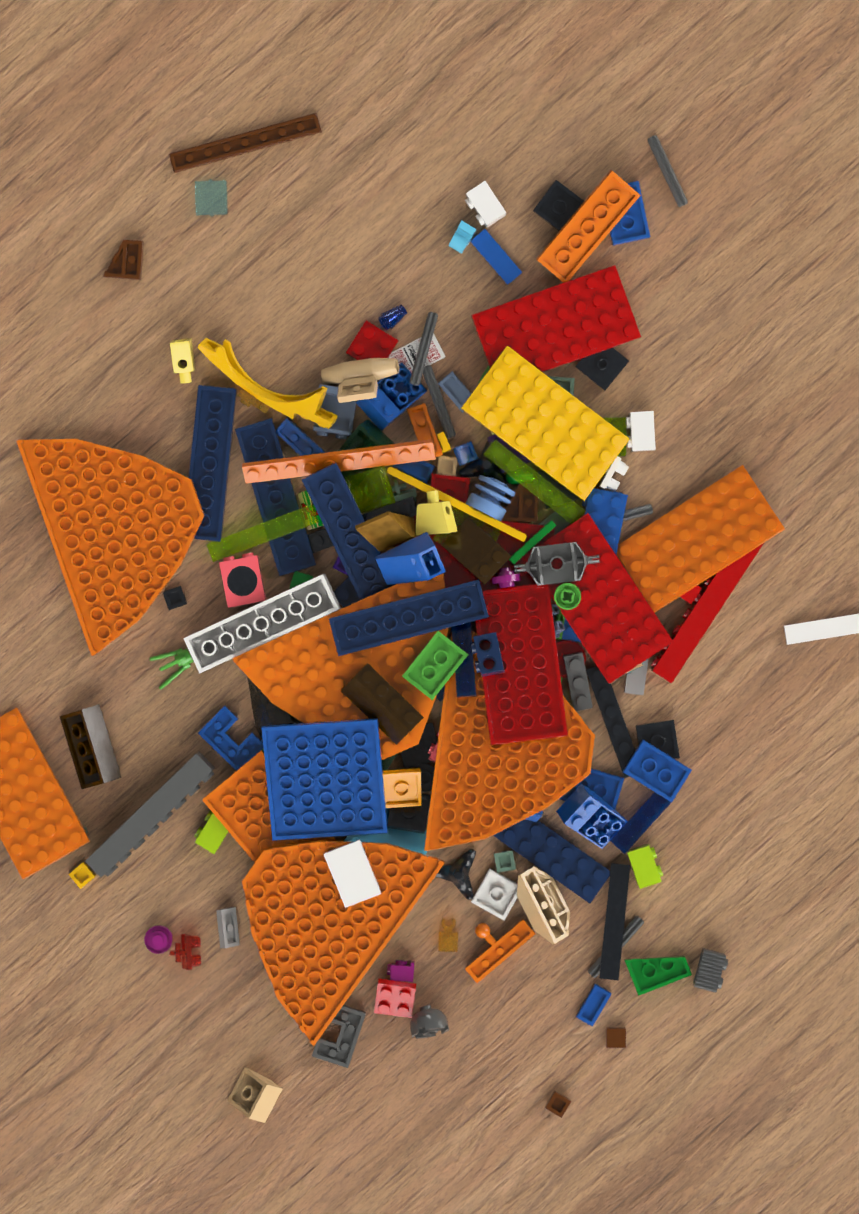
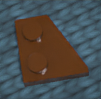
(127, 261)
(522, 506)

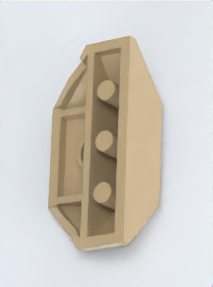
(543, 904)

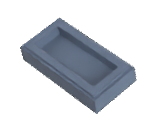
(455, 390)

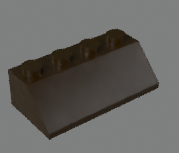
(381, 701)
(90, 746)

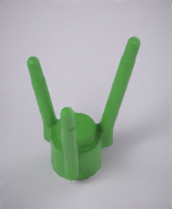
(183, 658)

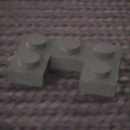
(341, 1051)

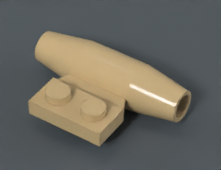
(359, 378)

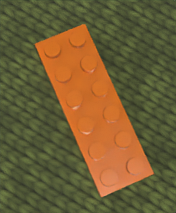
(588, 227)

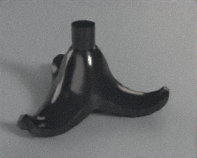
(483, 467)
(459, 873)

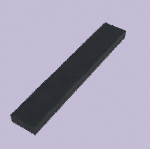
(614, 921)

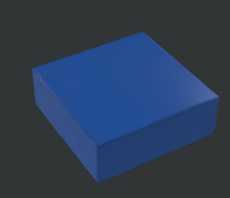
(465, 453)

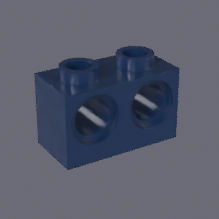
(492, 653)

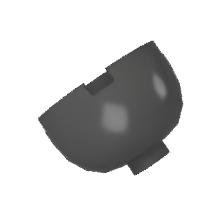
(428, 1023)

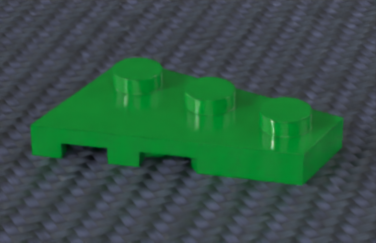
(656, 972)

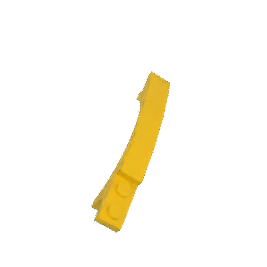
(305, 405)

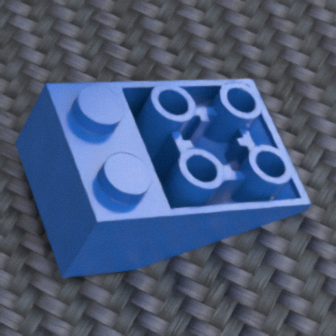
(393, 398)
(411, 561)
(591, 816)

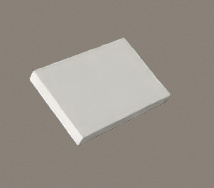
(352, 873)

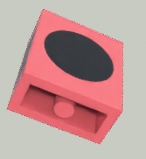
(242, 580)

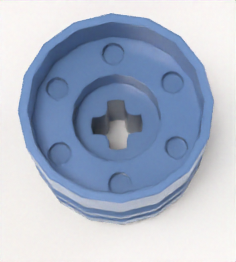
(490, 497)

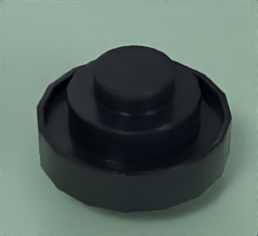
(427, 775)

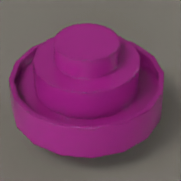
(505, 578)
(158, 939)

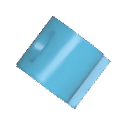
(462, 237)

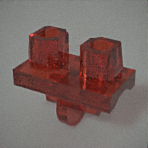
(184, 953)

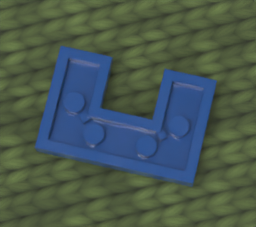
(222, 743)

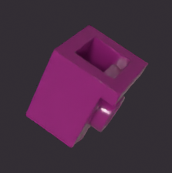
(401, 971)

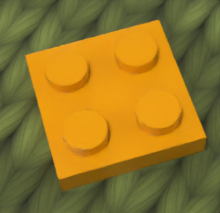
(402, 787)

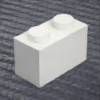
(485, 204)
(641, 431)

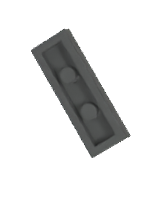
(577, 681)

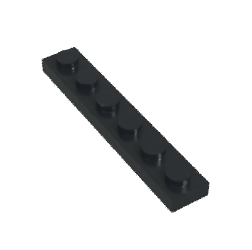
(320, 540)
(612, 717)

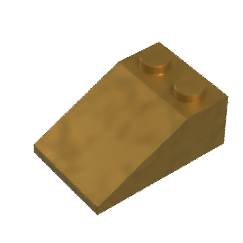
(388, 530)

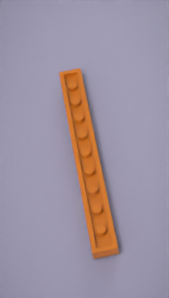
(345, 459)

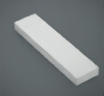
(821, 629)

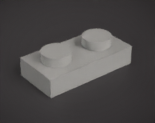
(228, 927)

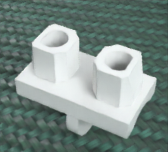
(610, 483)

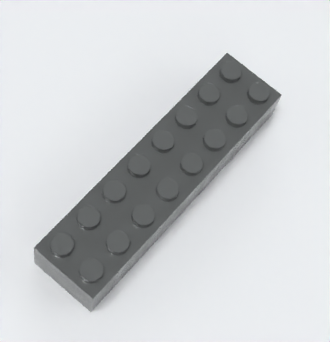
(147, 817)

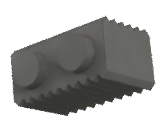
(710, 970)

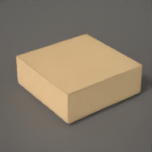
(447, 465)

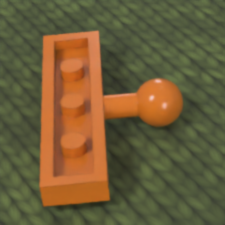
(499, 949)

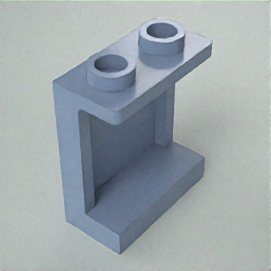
(345, 411)

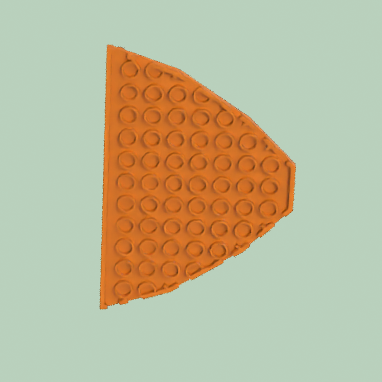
(113, 526)
(307, 675)
(493, 787)
(309, 938)

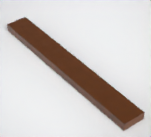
(245, 143)

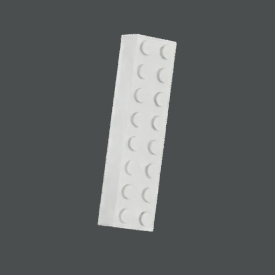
(262, 623)

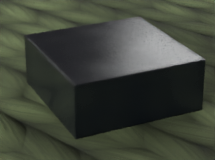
(175, 598)

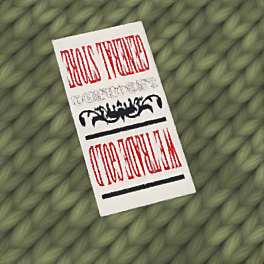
(408, 353)

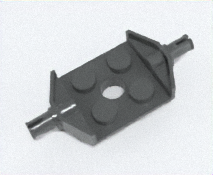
(540, 565)

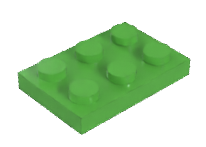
(435, 665)

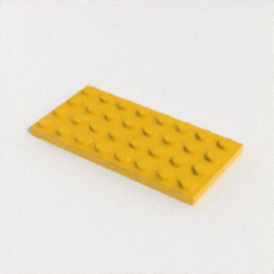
(545, 423)

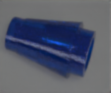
(391, 317)

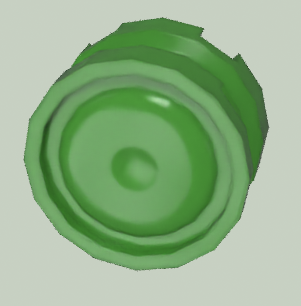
(567, 596)

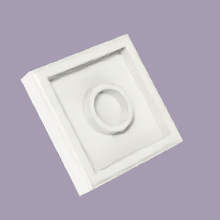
(496, 894)

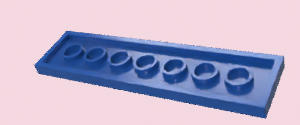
(607, 512)

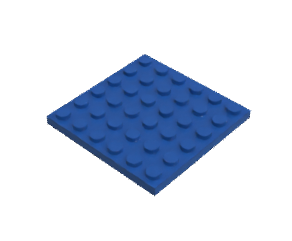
(325, 779)

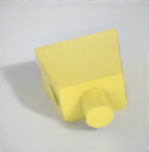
(183, 350)
(435, 516)

